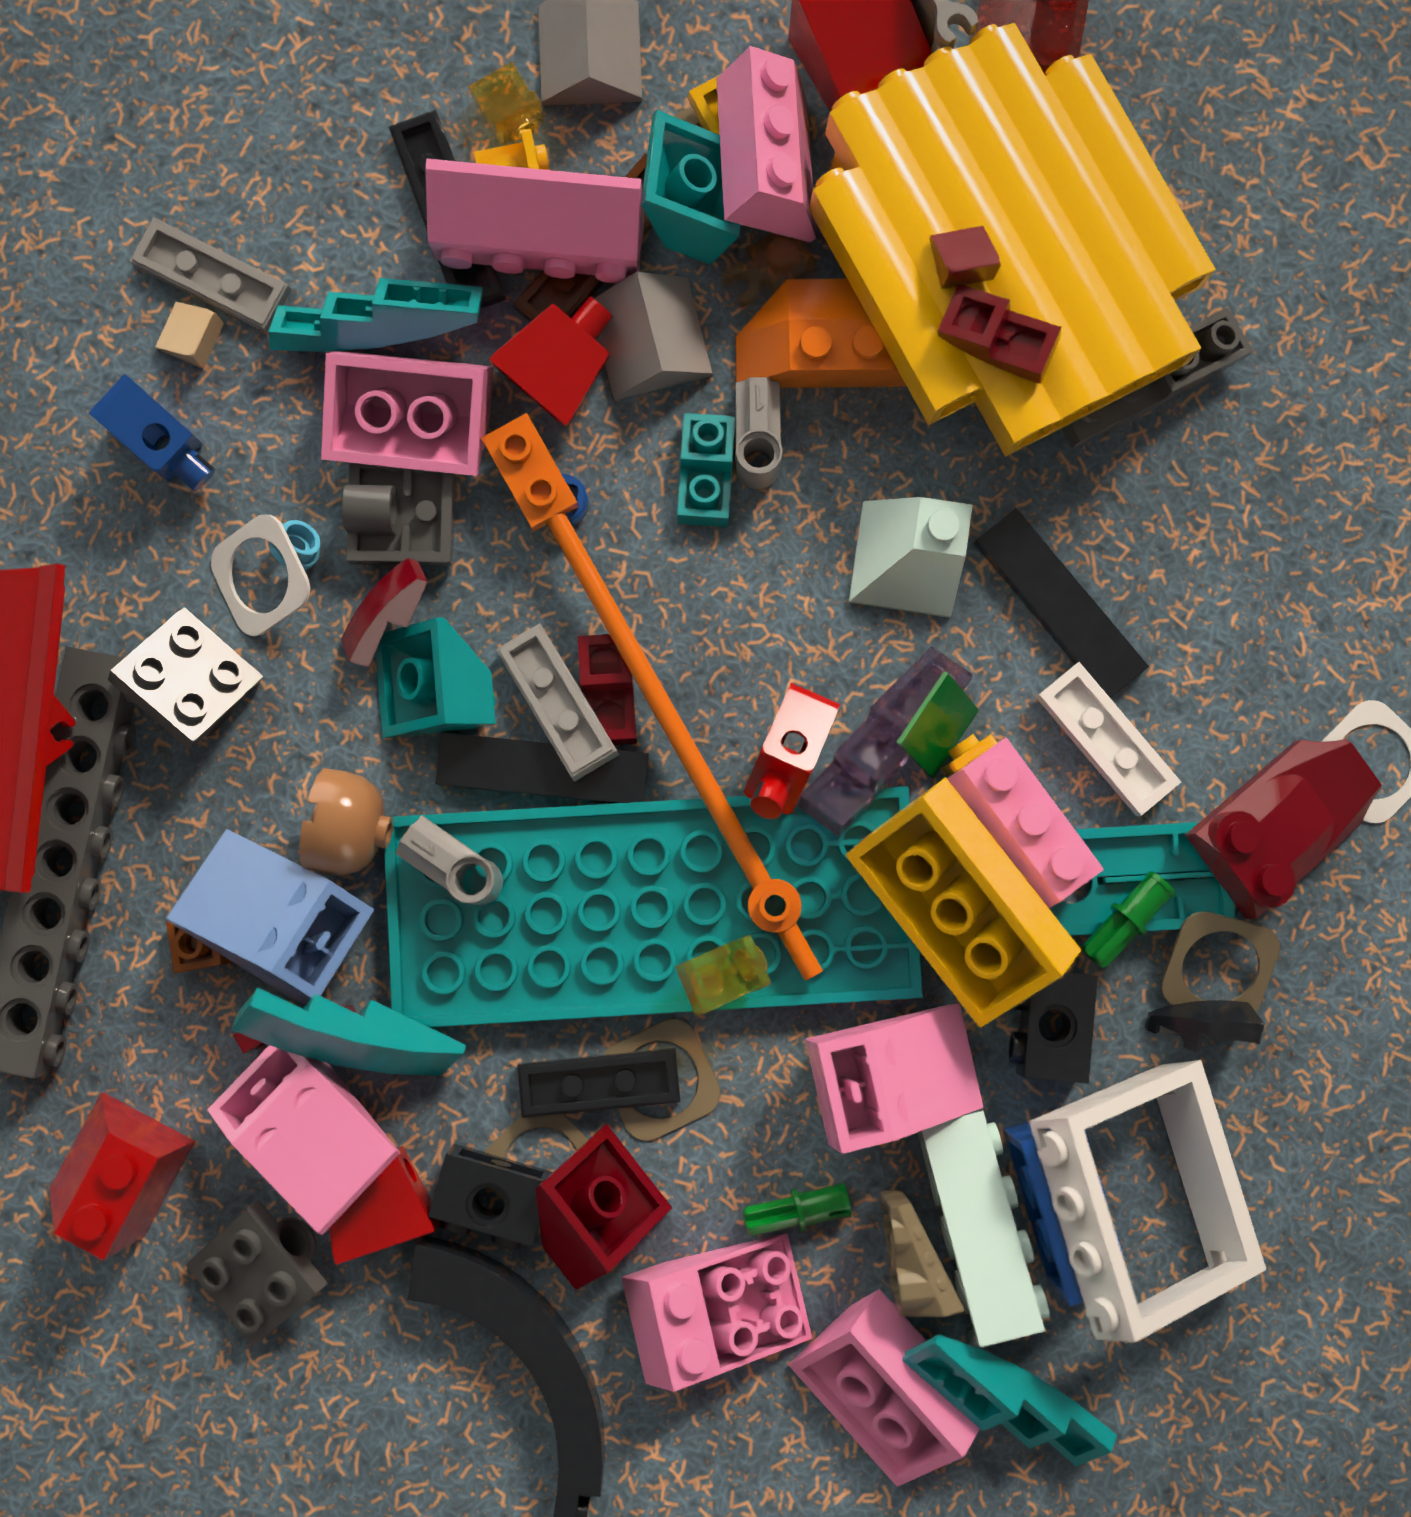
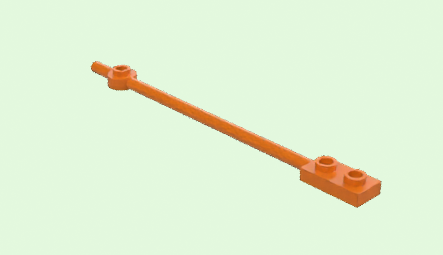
(546, 501)

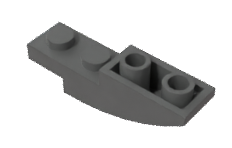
(1221, 347)

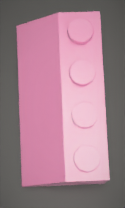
(534, 220)

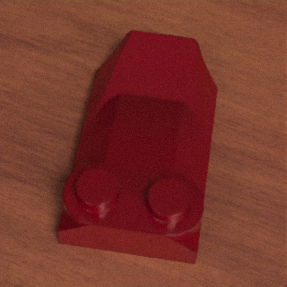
(1285, 822)

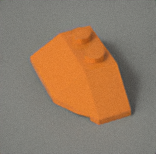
(814, 338)

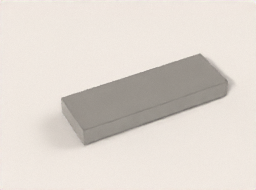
(210, 275)
(557, 702)

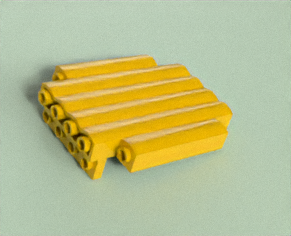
(1066, 201)

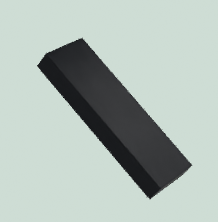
(598, 1082)

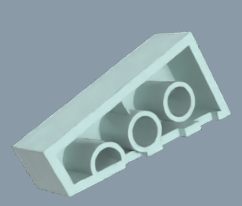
(981, 1230)

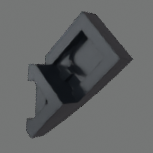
(1211, 1018)

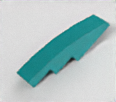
(394, 315)
(327, 1032)
(1001, 1393)

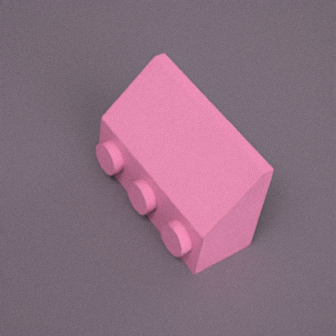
(765, 145)
(405, 412)
(1026, 822)
(877, 1397)

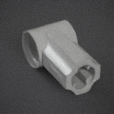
(758, 430)
(447, 861)

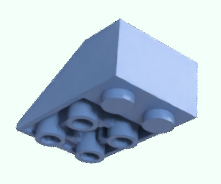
(270, 916)

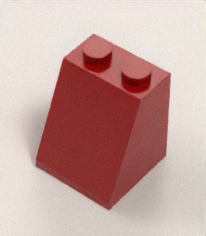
(855, 43)
(115, 1178)

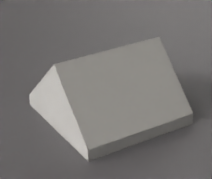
(589, 51)
(652, 334)

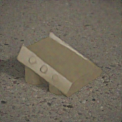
(921, 1280)

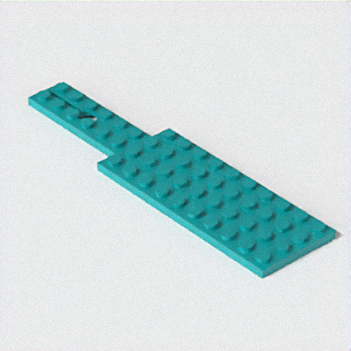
(624, 892)

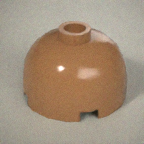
(344, 825)

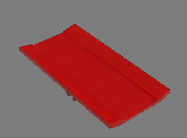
(28, 710)

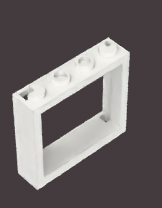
(1208, 1183)

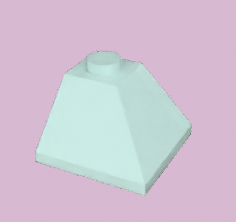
(910, 554)

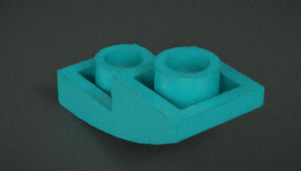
(705, 470)

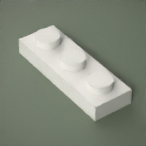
(1108, 739)

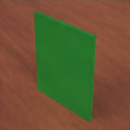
(938, 725)

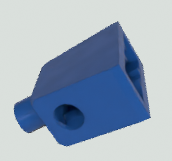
(140, 425)

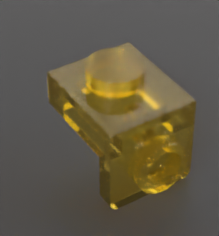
(507, 103)
(723, 974)

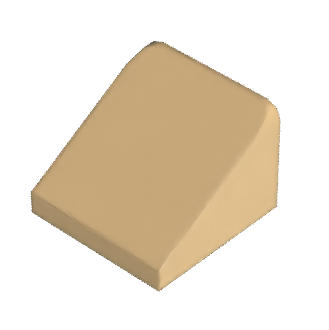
(190, 333)

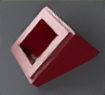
(964, 257)

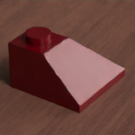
(596, 1208)

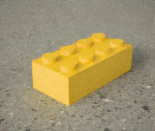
(964, 903)

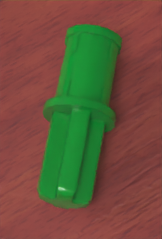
(1128, 919)
(798, 1210)

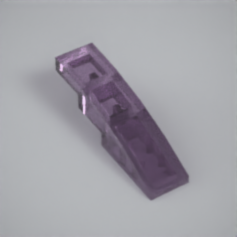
(871, 753)

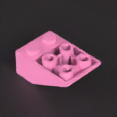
(893, 1077)
(304, 1133)
(715, 1311)

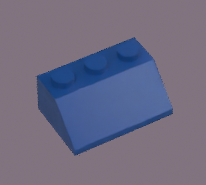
(1042, 1213)

